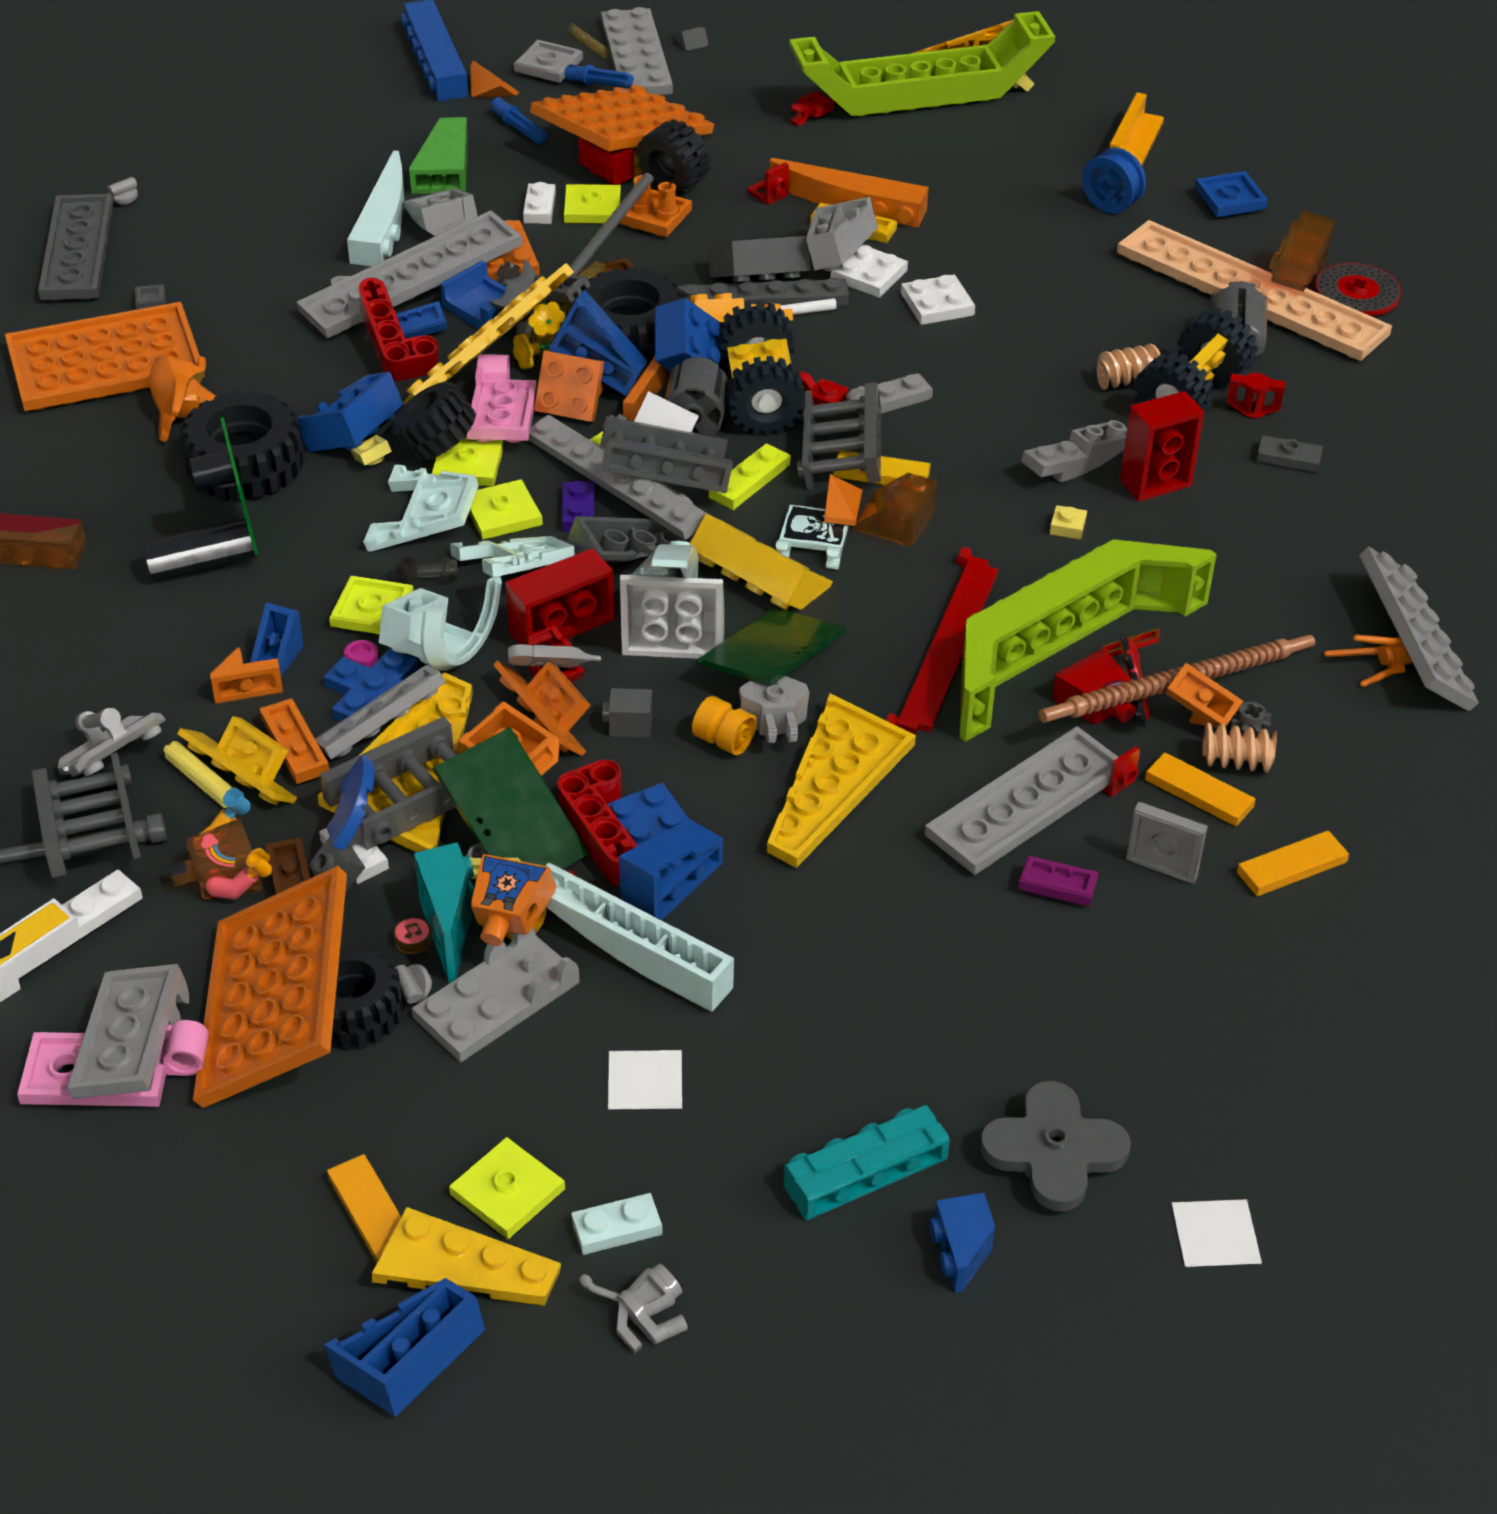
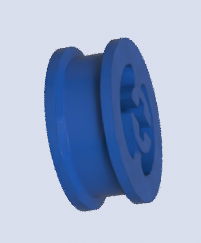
(1114, 180)

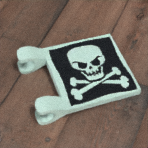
(806, 529)

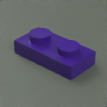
(577, 501)

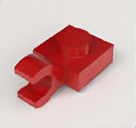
(813, 105)
(823, 391)

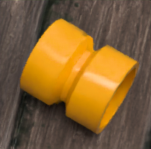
(722, 725)

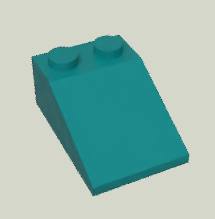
(446, 901)

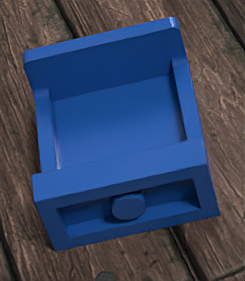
(469, 293)

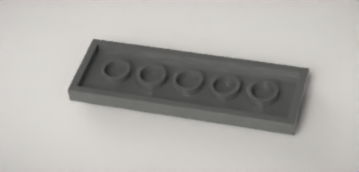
(76, 247)

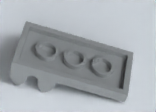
(496, 994)
(127, 1030)

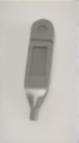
(540, 654)

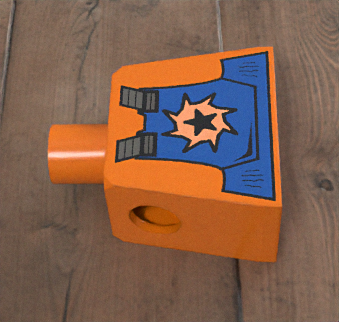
(510, 896)

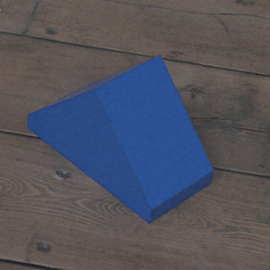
(278, 636)

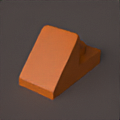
(239, 681)
(1203, 697)

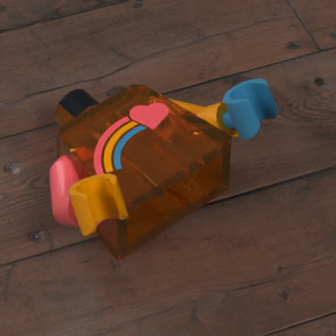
(222, 855)

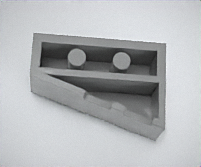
(839, 232)

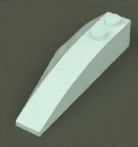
(671, 560)

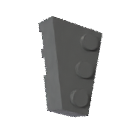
(759, 257)

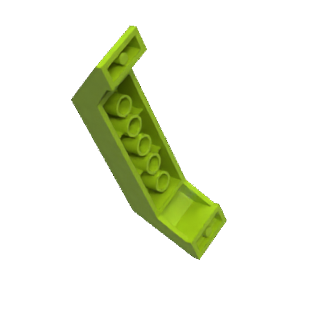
(930, 76)
(1070, 606)

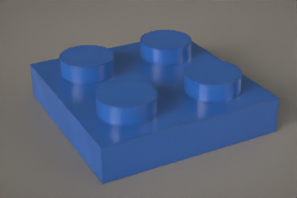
(1231, 194)
(648, 813)

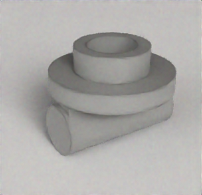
(124, 191)
(414, 982)

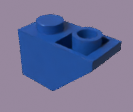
(965, 1236)

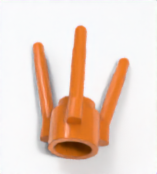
(1390, 653)

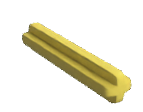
(197, 771)

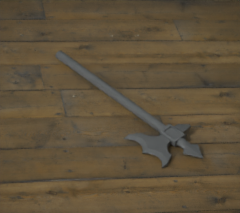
(526, 279)

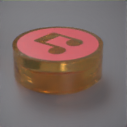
(412, 935)

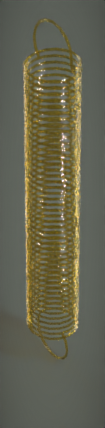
(591, 40)

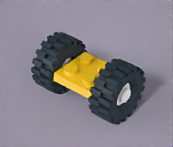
(1210, 352)
(764, 383)

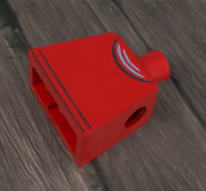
(1089, 675)

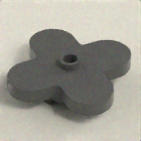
(1055, 1145)

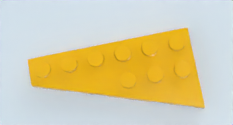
(836, 773)

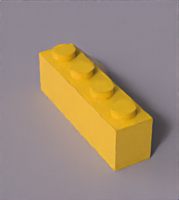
(758, 564)

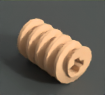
(1124, 364)
(1239, 747)

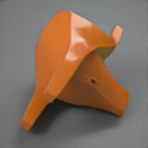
(176, 389)

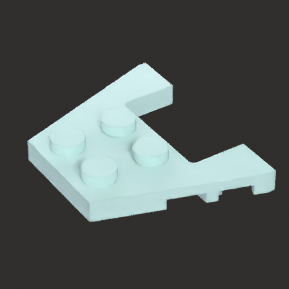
(435, 506)
(516, 555)

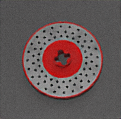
(1359, 287)

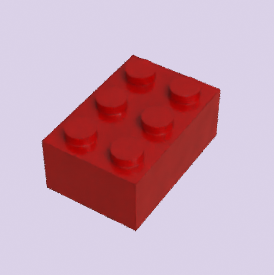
(1161, 445)
(568, 594)

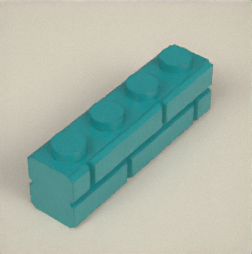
(865, 1161)

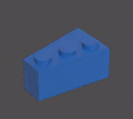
(593, 335)
(353, 415)
(669, 867)
(409, 1348)

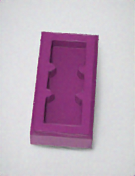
(1058, 881)

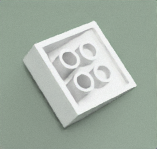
(671, 616)

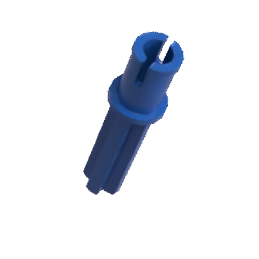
(591, 75)
(512, 116)

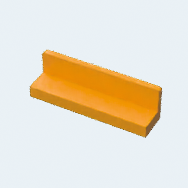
(1137, 129)

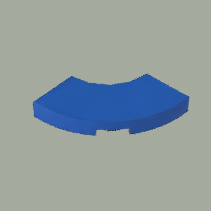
(352, 803)

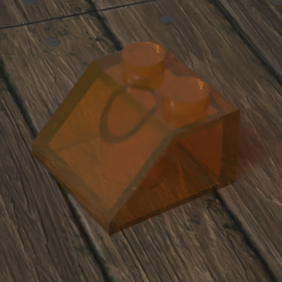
(899, 509)

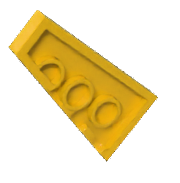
(432, 1249)

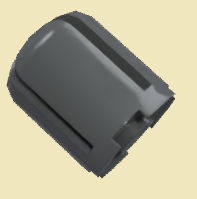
(1253, 309)
(701, 390)

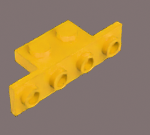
(246, 753)

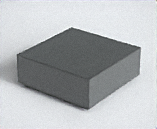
(150, 296)

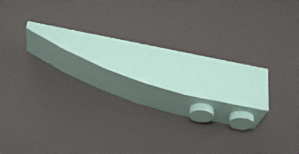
(380, 219)
(643, 941)

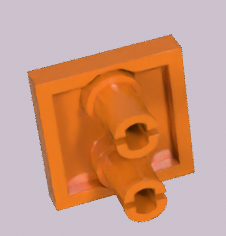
(657, 210)
(569, 386)

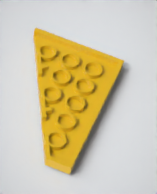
(492, 330)
(453, 703)

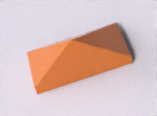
(487, 84)
(842, 502)

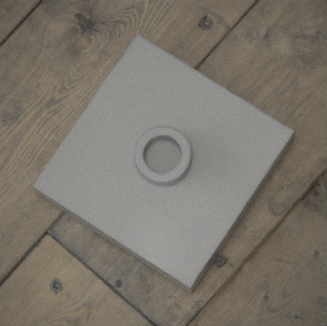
(547, 60)
(1166, 842)

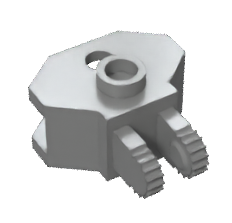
(776, 707)

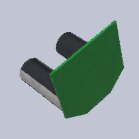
(209, 545)

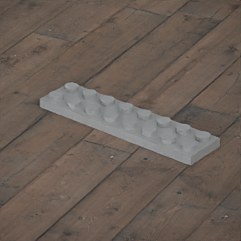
(412, 271)

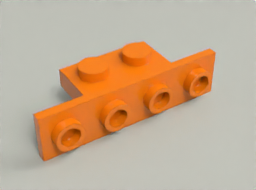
(551, 699)

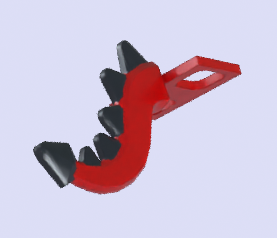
(1131, 656)

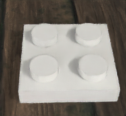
(871, 270)
(937, 299)

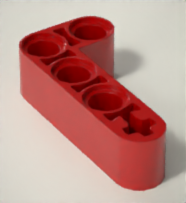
(400, 356)
(584, 800)

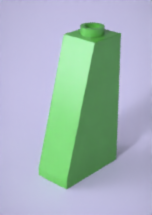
(442, 158)

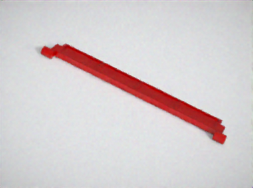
(947, 646)

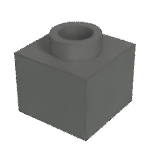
(331, 856)

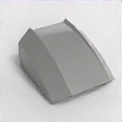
(442, 210)

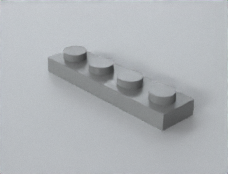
(388, 706)

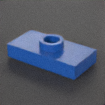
(422, 320)

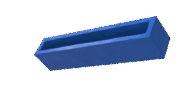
(434, 50)

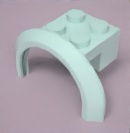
(419, 627)

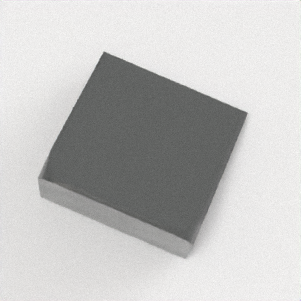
(692, 38)

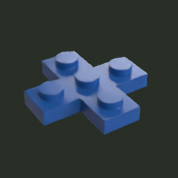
(364, 684)

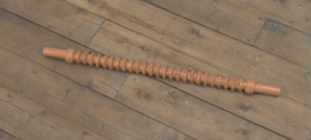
(1158, 683)

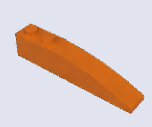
(889, 198)

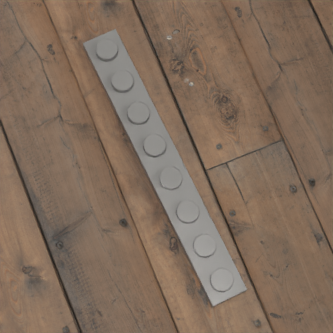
(641, 493)

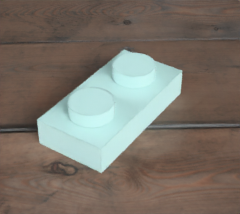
(616, 1223)

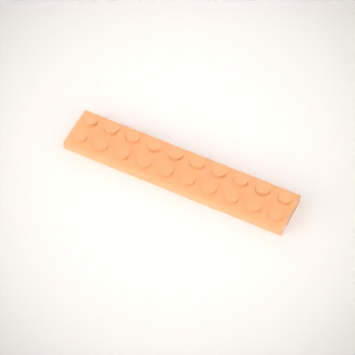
(1212, 270)

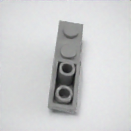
(1083, 452)

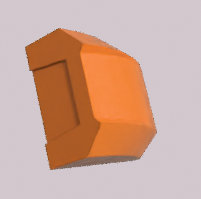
(537, 741)

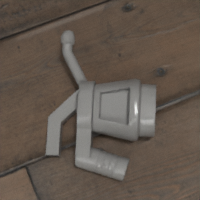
(647, 1296)

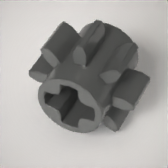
(1251, 715)

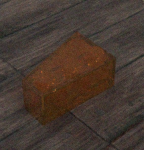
(1302, 251)

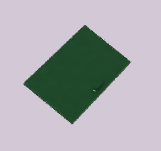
(771, 646)
(512, 802)

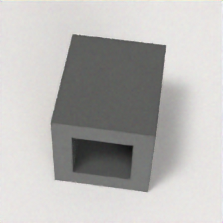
(629, 713)

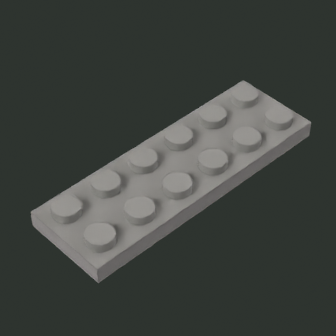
(637, 48)
(1419, 629)
(1023, 800)

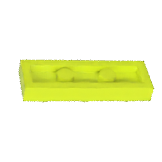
(752, 475)

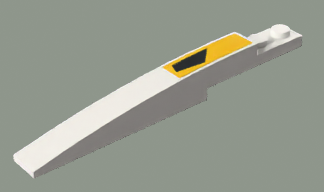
(58, 926)

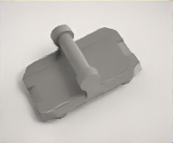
(100, 744)

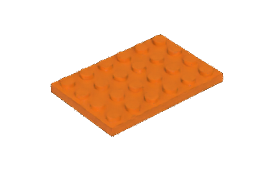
(616, 117)
(97, 354)
(272, 987)

